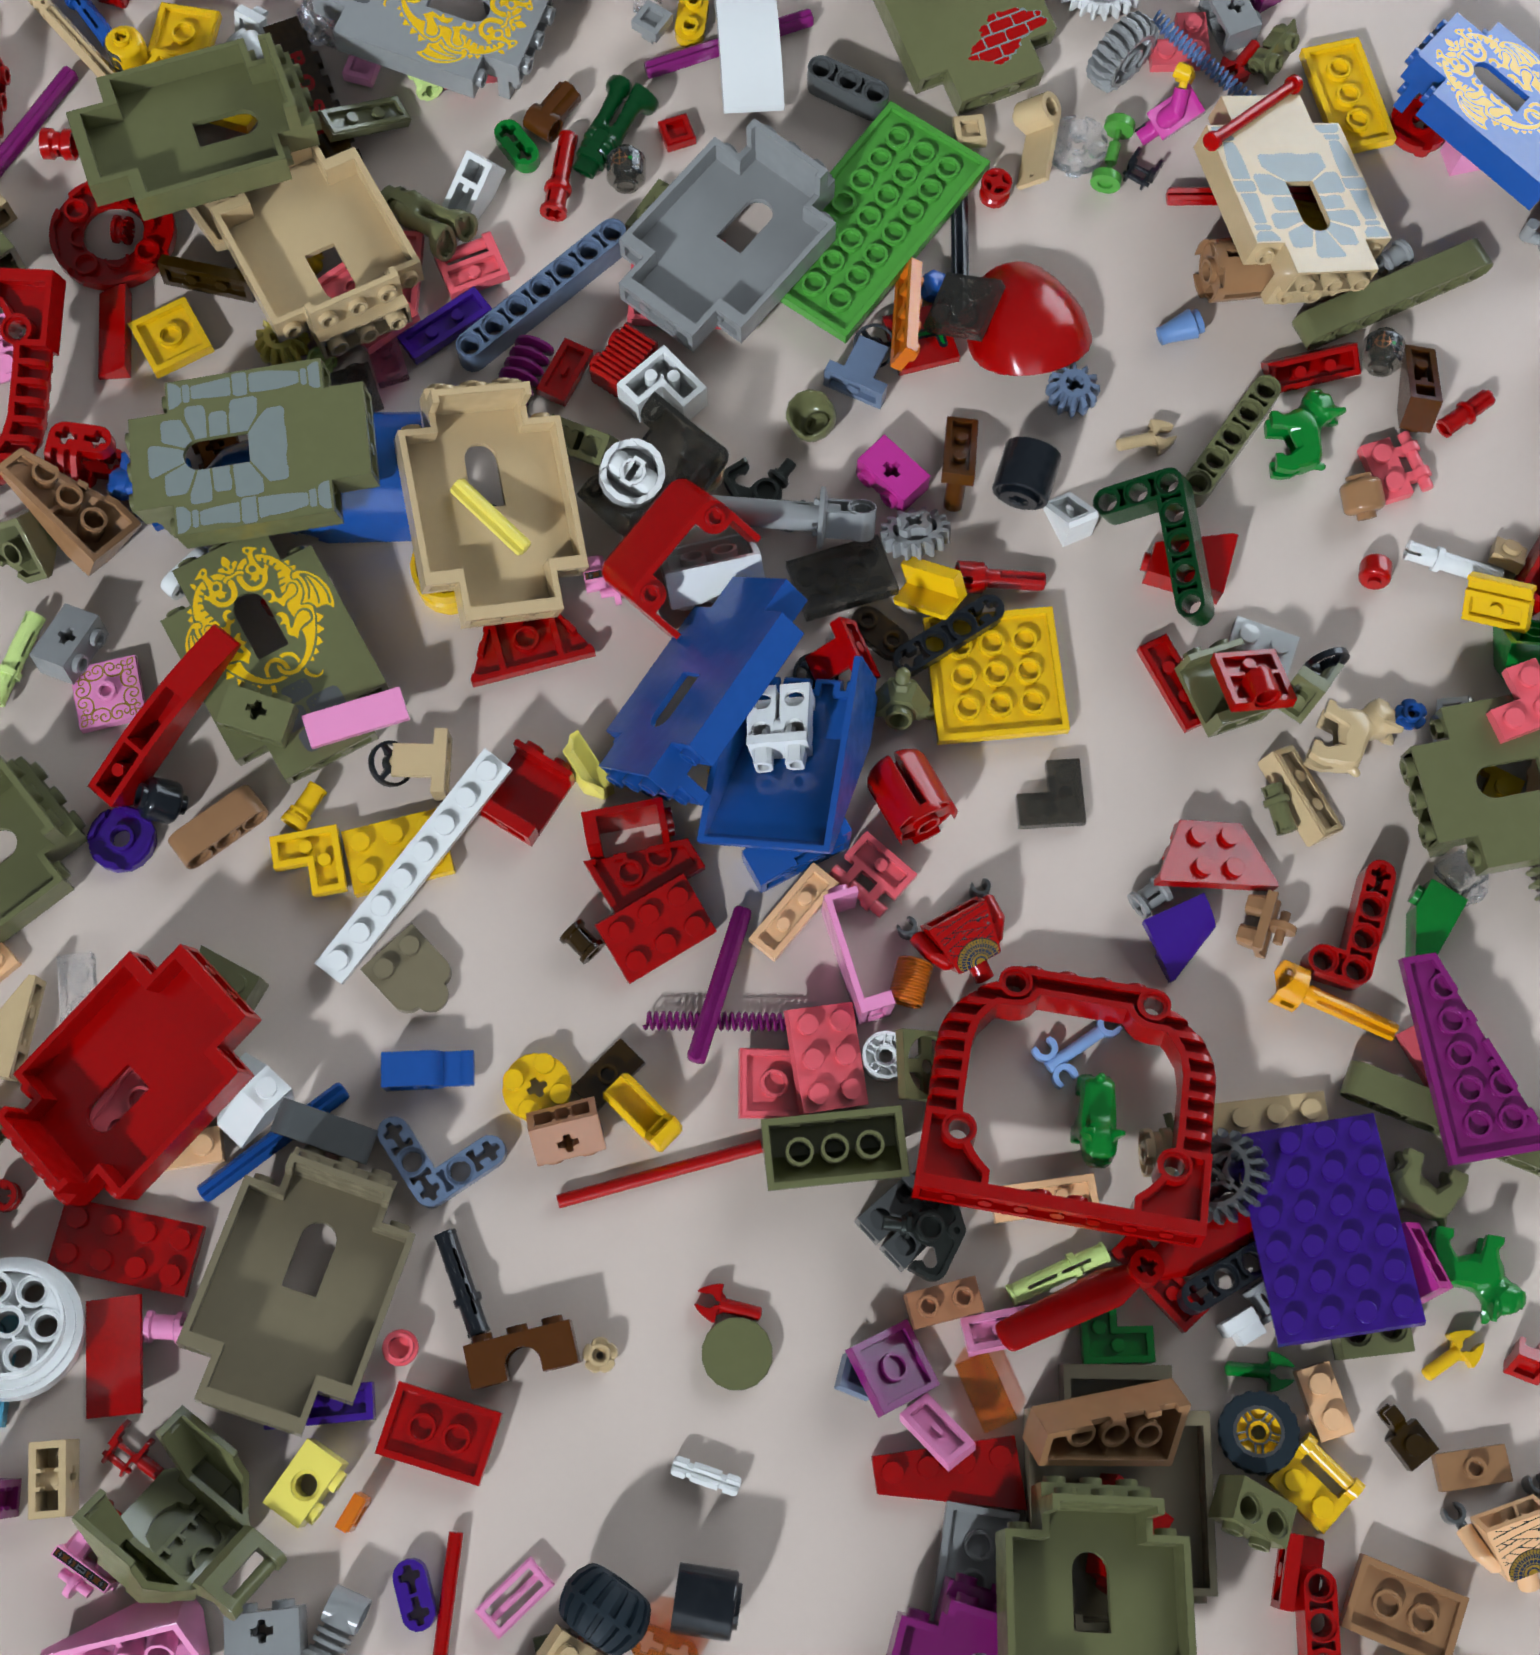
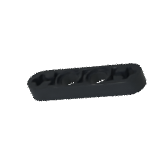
(945, 631)
(1233, 1267)

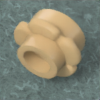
(609, 1352)

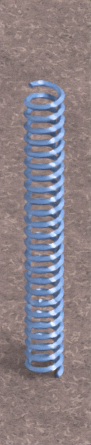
(1213, 70)

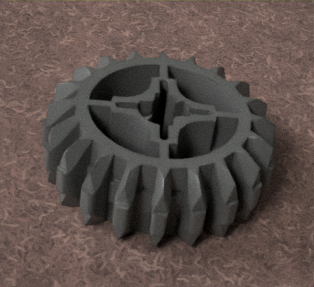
(1230, 1165)

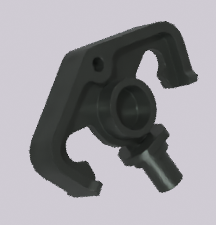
(763, 488)
(933, 1228)

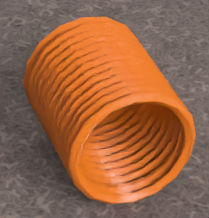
(911, 981)

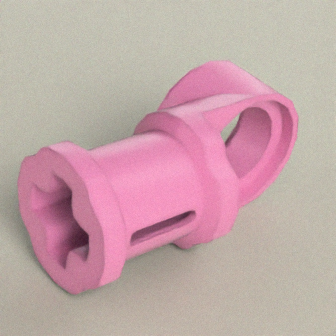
(162, 1326)

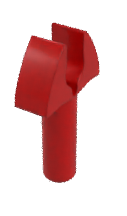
(1240, 62)
(726, 1305)

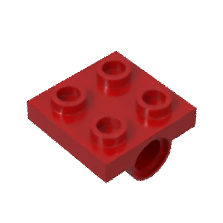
(1253, 680)

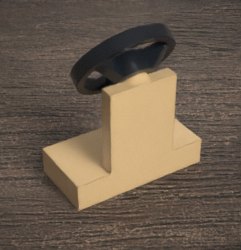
(418, 762)

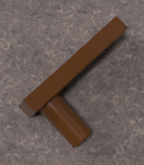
(958, 460)

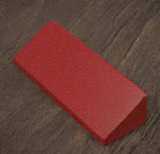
(114, 333)
(1314, 366)

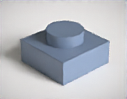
(848, 1381)

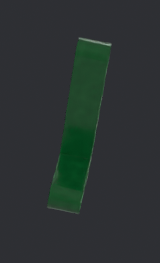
(1174, 533)

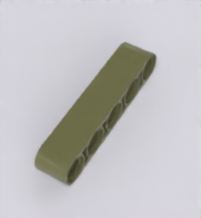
(1238, 431)

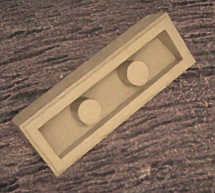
(1307, 803)

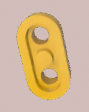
(691, 16)

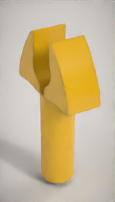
(1454, 1355)

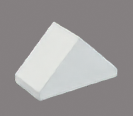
(1071, 518)

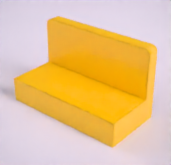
(930, 588)

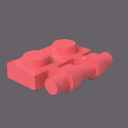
(1384, 462)
(880, 867)

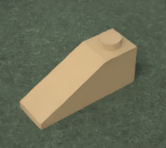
(18, 1024)

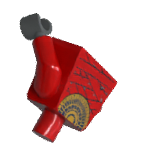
(962, 936)

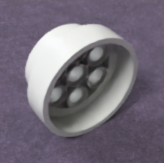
(51, 1355)

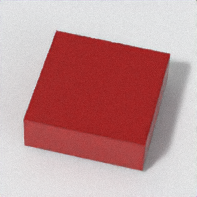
(677, 132)

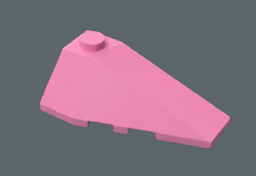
(142, 1630)

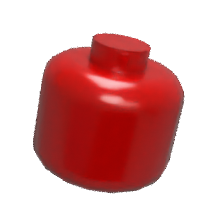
(1375, 571)

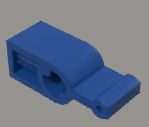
(427, 1070)

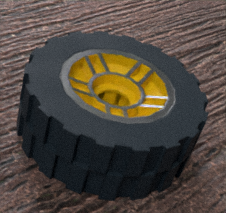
(1253, 1411)

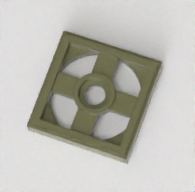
(904, 1040)

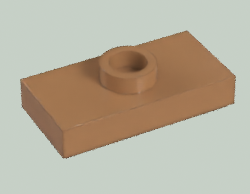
(1471, 1467)

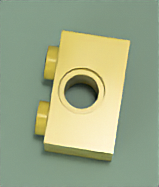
(287, 1495)

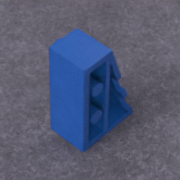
(774, 867)

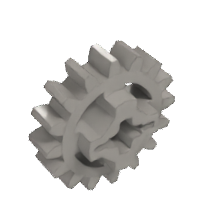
(915, 533)

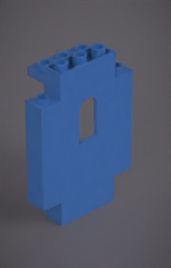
(735, 655)

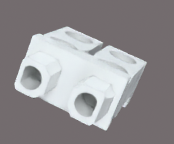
(781, 727)

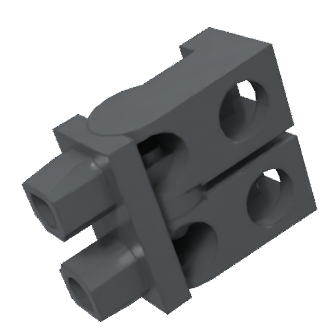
(895, 1203)

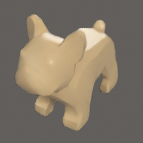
(1351, 733)

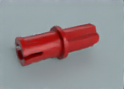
(1465, 413)

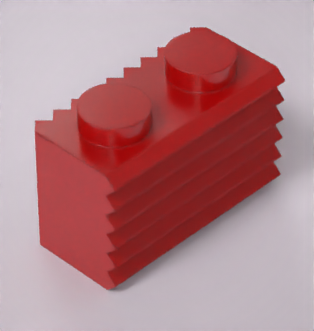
(624, 352)

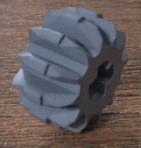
(1072, 379)

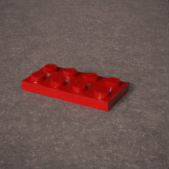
(127, 1247)

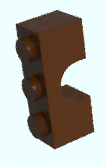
(489, 1357)

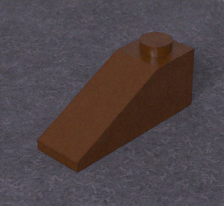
(1419, 390)

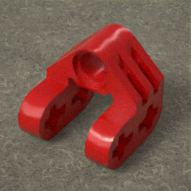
(69, 455)

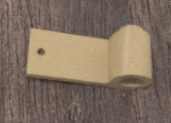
(1039, 121)

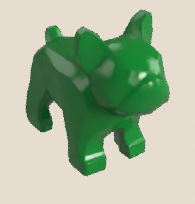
(1301, 434)
(1096, 1120)
(1479, 1273)

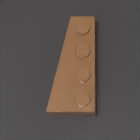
(1110, 1427)

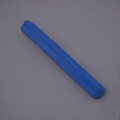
(264, 1148)

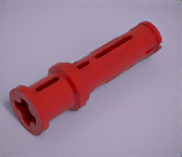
(558, 186)

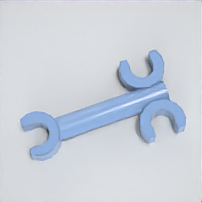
(1057, 1061)

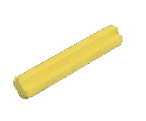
(490, 516)

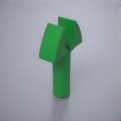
(1258, 1370)

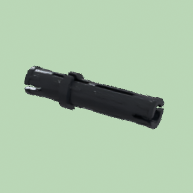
(462, 1284)

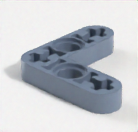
(441, 1174)

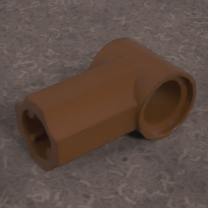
(548, 117)

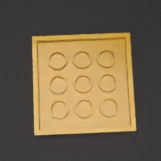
(1001, 681)

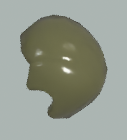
(811, 415)

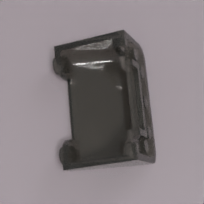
(685, 451)

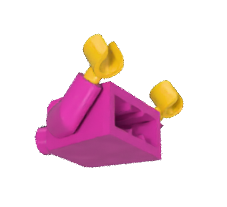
(1175, 111)

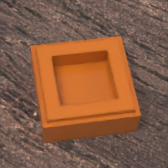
(353, 1512)

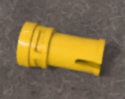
(300, 813)

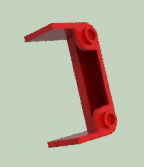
(656, 535)

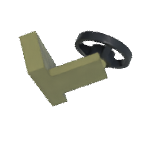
(1314, 681)

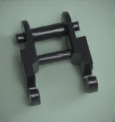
(1150, 174)

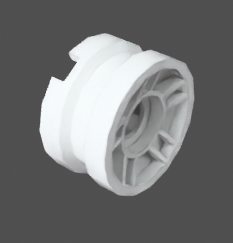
(872, 1065)

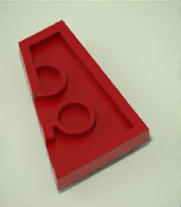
(637, 873)

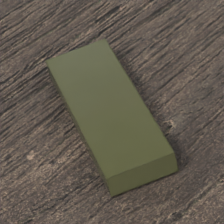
(363, 118)

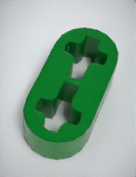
(512, 149)

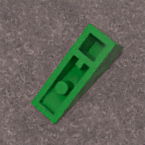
(1431, 917)

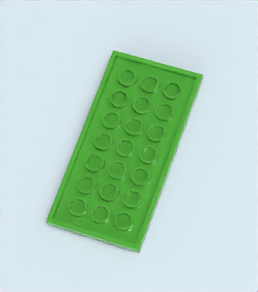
(887, 206)

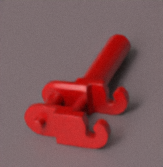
(139, 1458)

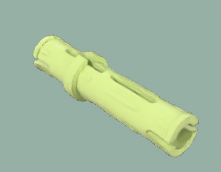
(18, 653)
(1096, 1255)

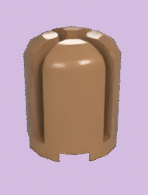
(1224, 276)

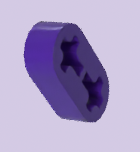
(406, 1597)

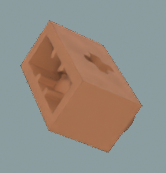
(565, 1131)
(943, 1303)

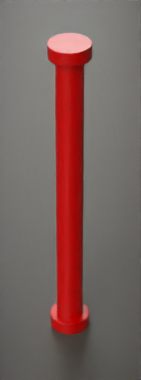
(1214, 139)

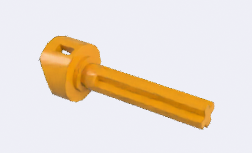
(1294, 988)

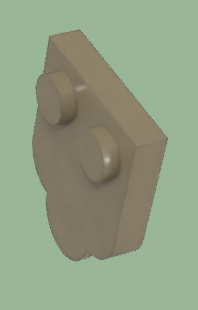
(411, 973)

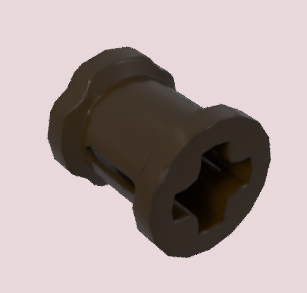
(582, 941)

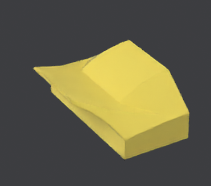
(586, 768)

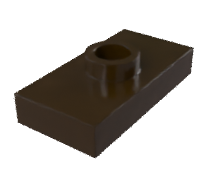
(606, 1070)

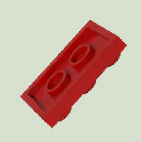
(655, 928)
(439, 1433)

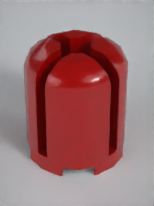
(910, 795)

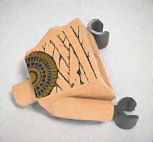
(1505, 1537)

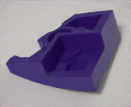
(1179, 933)

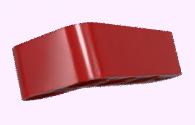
(1357, 923)

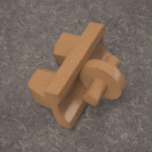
(1267, 910)

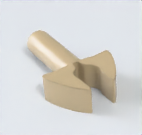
(1150, 438)

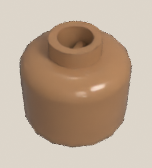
(1362, 496)

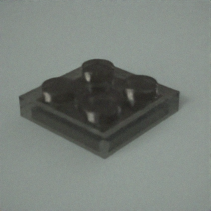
(964, 306)

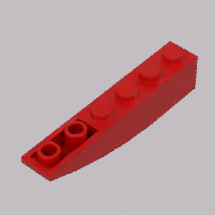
(163, 718)

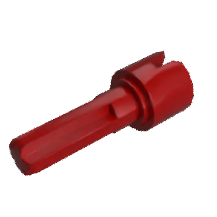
(978, 578)

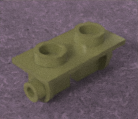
(1279, 45)

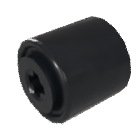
(1026, 473)
(706, 1602)

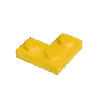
(317, 849)

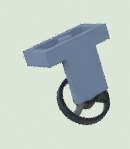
(859, 372)

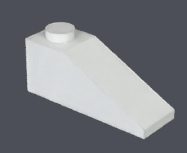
(474, 185)

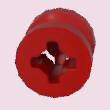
(992, 180)

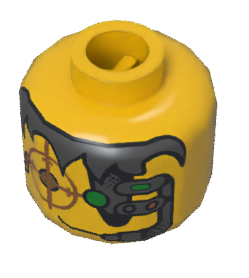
(125, 48)

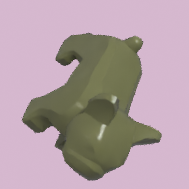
(1418, 1195)

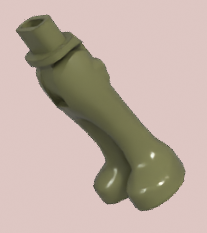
(414, 211)

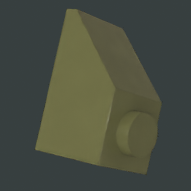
(27, 547)

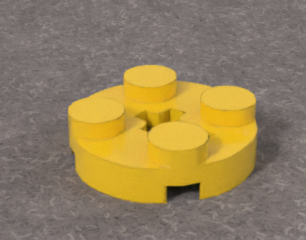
(529, 1068)

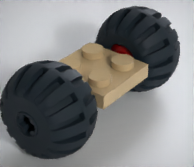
(601, 1611)

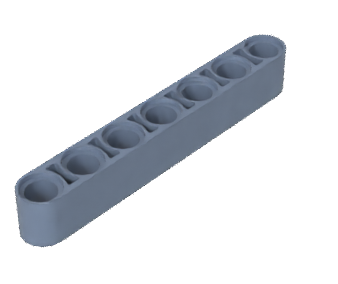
(538, 308)

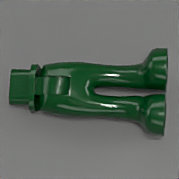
(602, 136)

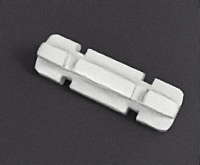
(705, 1476)

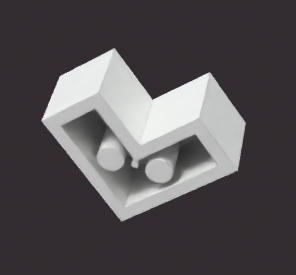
(667, 377)

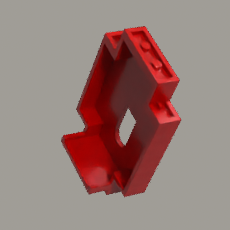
(180, 1039)

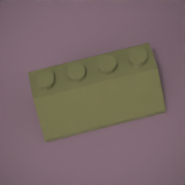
(834, 1148)

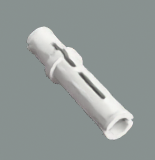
(1439, 559)

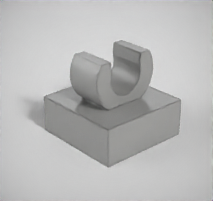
(652, 21)

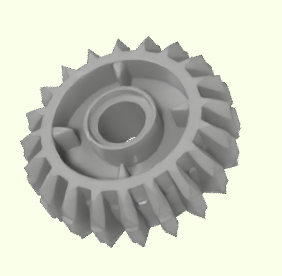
(1122, 51)

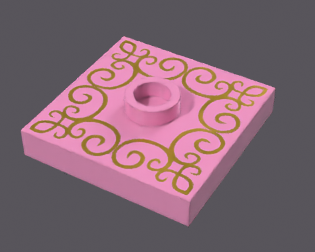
(108, 694)

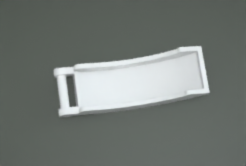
(749, 55)

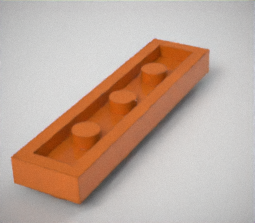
(906, 315)

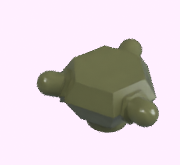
(902, 701)

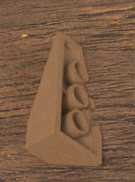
(78, 519)

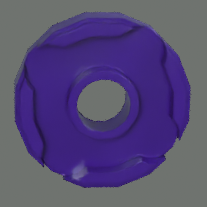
(133, 854)

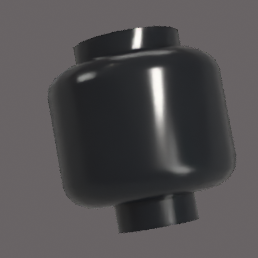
(160, 800)

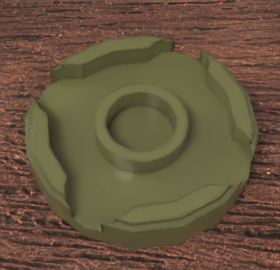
(737, 1353)

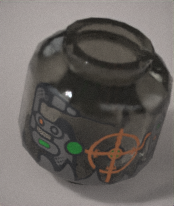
(626, 169)
(1383, 352)

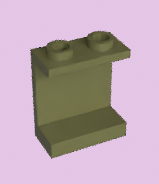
(1206, 694)

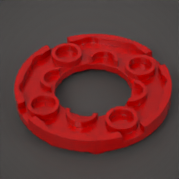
(68, 245)

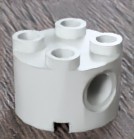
(631, 473)

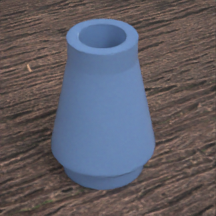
(1181, 327)

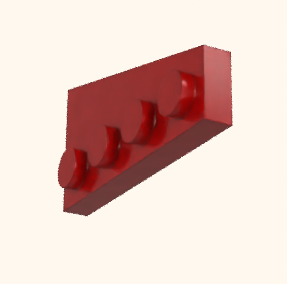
(983, 1478)

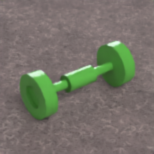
(1119, 127)

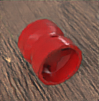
(57, 144)

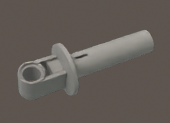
(823, 517)

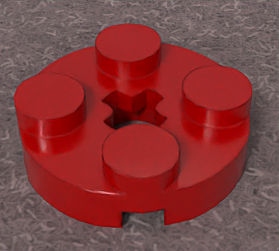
(1409, 137)

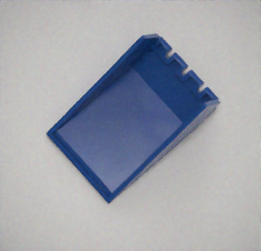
(795, 806)

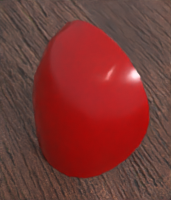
(1034, 325)

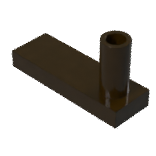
(204, 278)

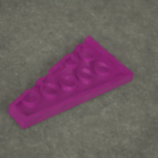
(1468, 1081)

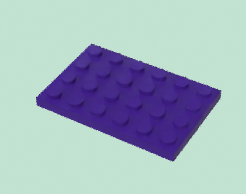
(1331, 1234)

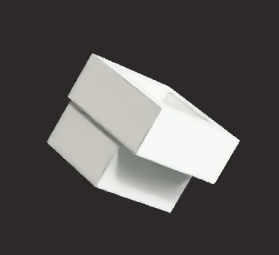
(1242, 1326)

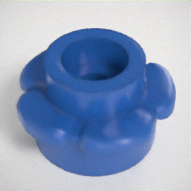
(1402, 714)

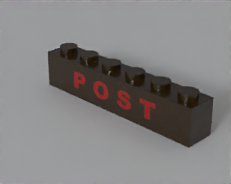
(295, 41)

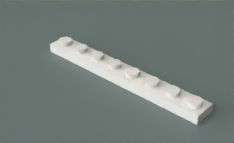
(413, 866)

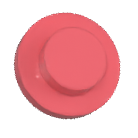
(400, 1347)

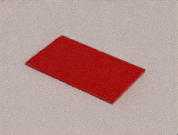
(114, 1356)

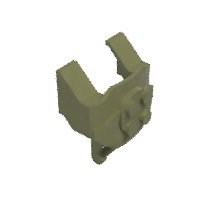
(186, 1527)

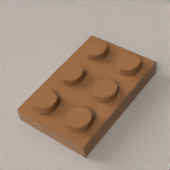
(1402, 1609)

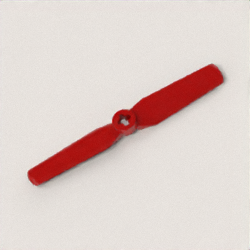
(1113, 1286)

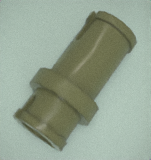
(1279, 808)

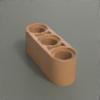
(218, 827)

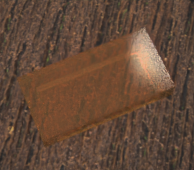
(985, 1392)

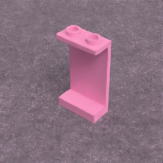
(865, 1009)

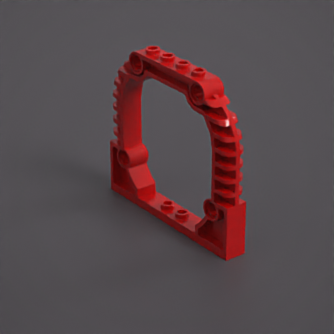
(35, 303)
(953, 1174)

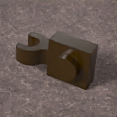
(1408, 1438)

